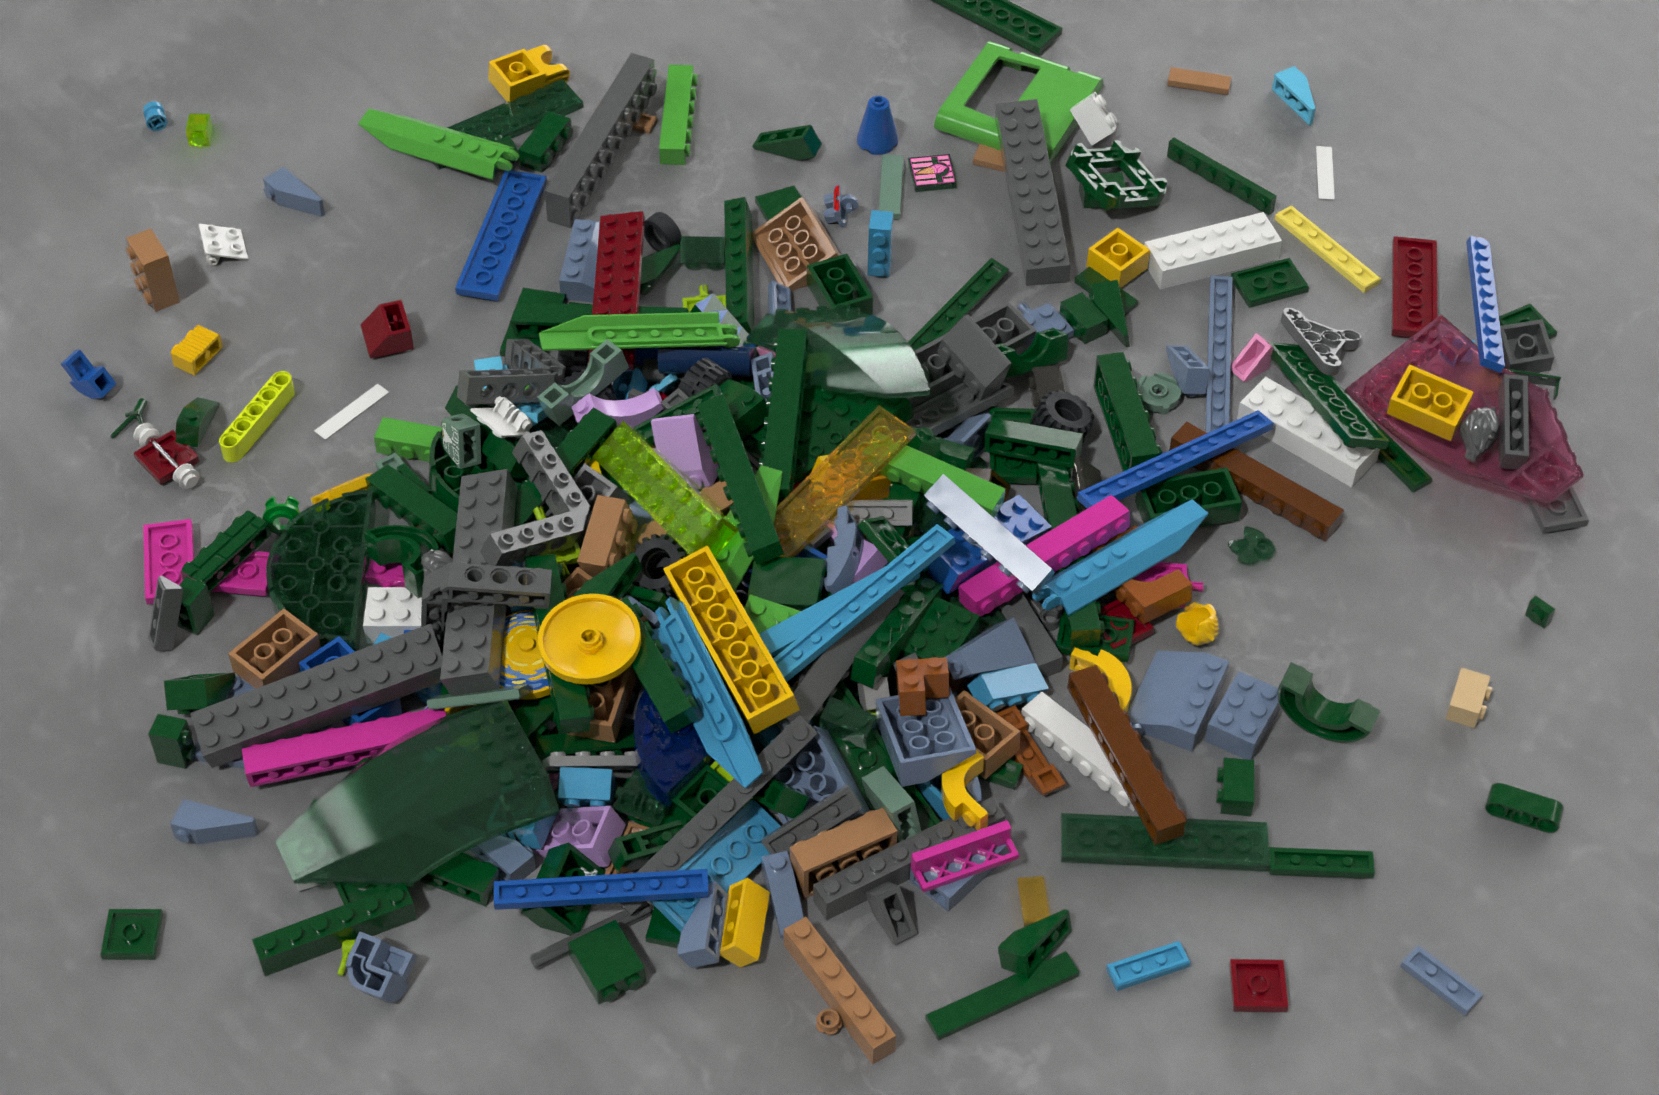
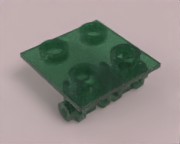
(638, 801)

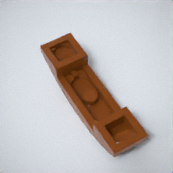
(1035, 767)

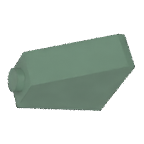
(887, 793)

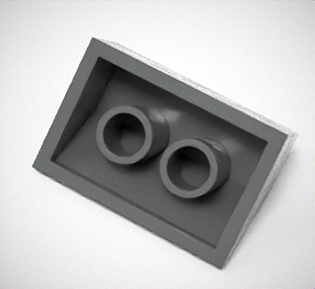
(974, 358)

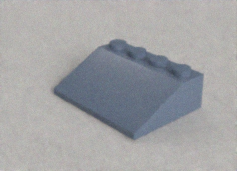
(580, 261)
(1178, 696)
(924, 743)
(819, 773)

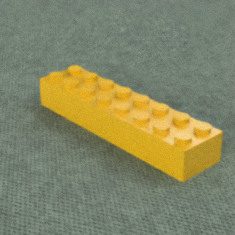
(731, 640)

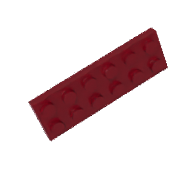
(1413, 285)

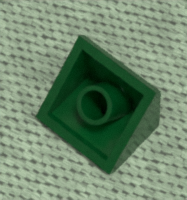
(699, 791)

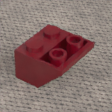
(387, 330)

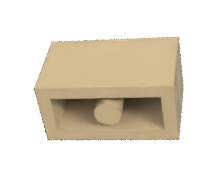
(1468, 698)

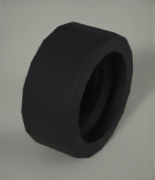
(661, 231)

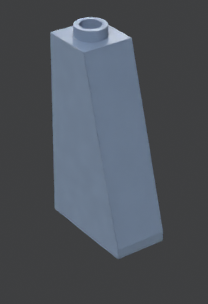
(992, 650)
(951, 894)

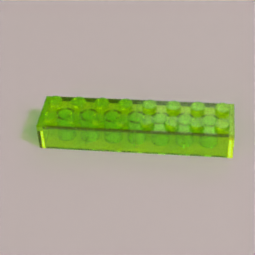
(664, 491)

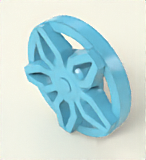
(666, 384)

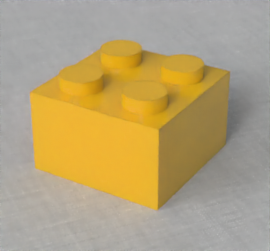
(1118, 257)

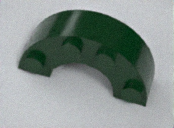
(404, 546)
(1320, 715)

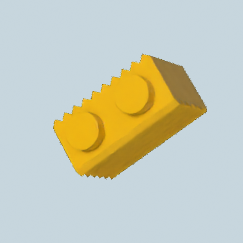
(196, 349)

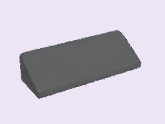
(165, 614)

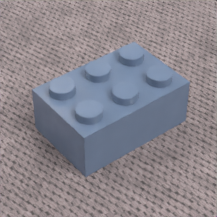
(1243, 716)

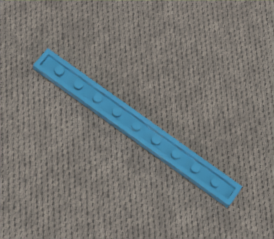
(863, 601)

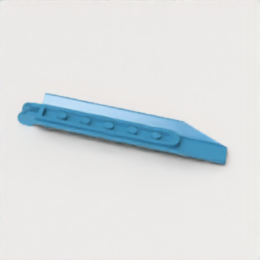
(1121, 559)
(718, 719)

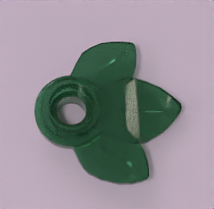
(1252, 547)

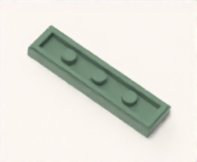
(891, 184)
(488, 696)

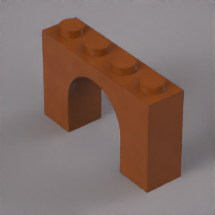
(1154, 597)

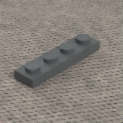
(813, 820)

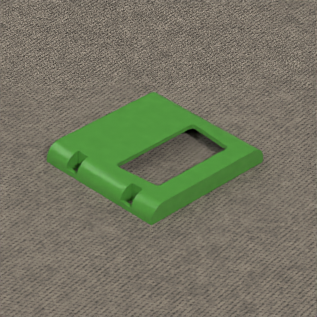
(1053, 87)

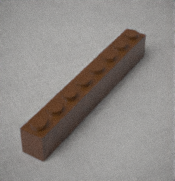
(1269, 488)
(1127, 755)

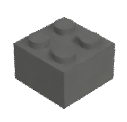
(1527, 347)

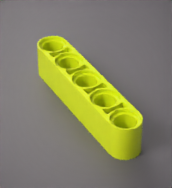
(256, 416)

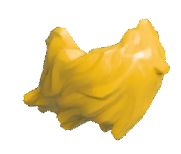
(1198, 624)

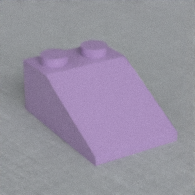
(684, 446)
(587, 829)

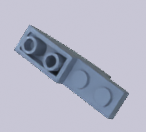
(846, 554)

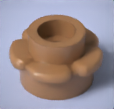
(828, 1015)

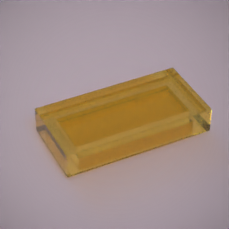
(1032, 899)

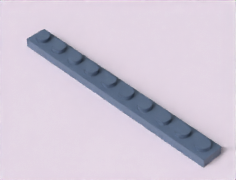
(1218, 352)

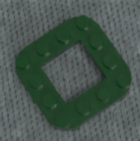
(1085, 161)

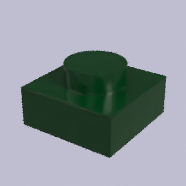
(1539, 612)

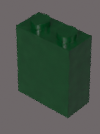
(607, 962)

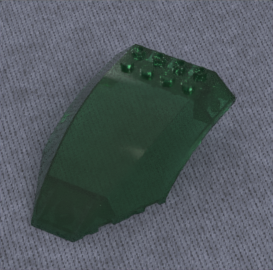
(850, 351)
(422, 802)

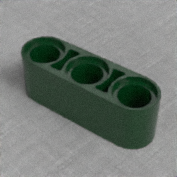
(1524, 807)

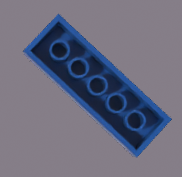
(965, 561)

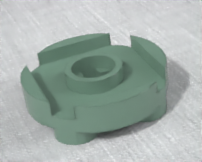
(1162, 402)

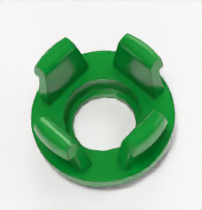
(274, 511)

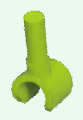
(346, 948)

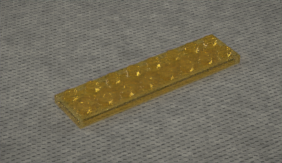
(839, 479)

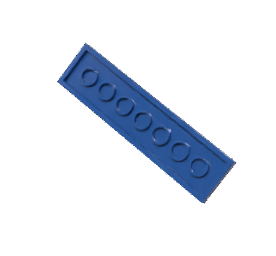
(501, 235)

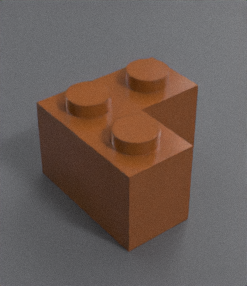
(920, 680)

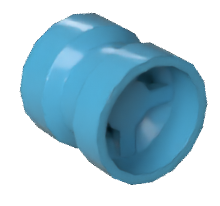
(155, 116)

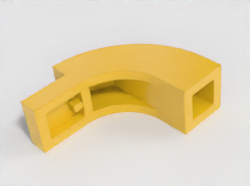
(1116, 673)
(956, 798)

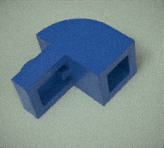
(86, 379)

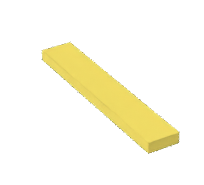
(1327, 249)

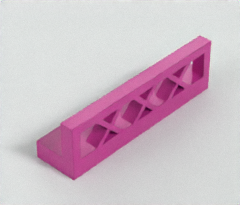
(960, 848)

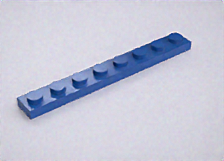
(600, 889)

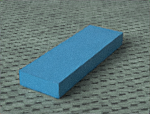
(1148, 965)

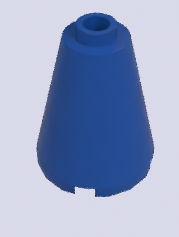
(877, 127)

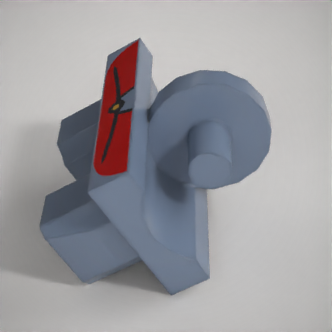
(839, 206)

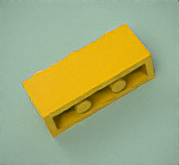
(744, 922)

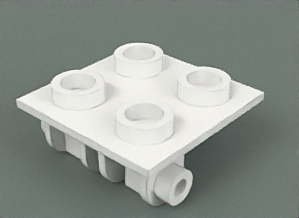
(222, 243)
(504, 419)

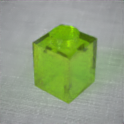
(199, 130)

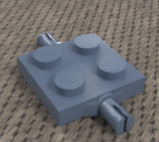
(1045, 318)

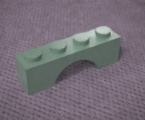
(604, 367)

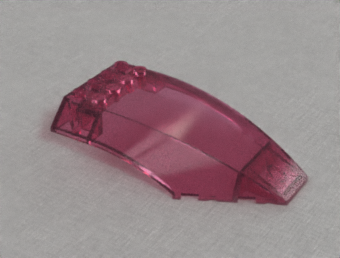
(1454, 357)

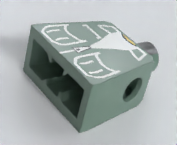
(462, 440)

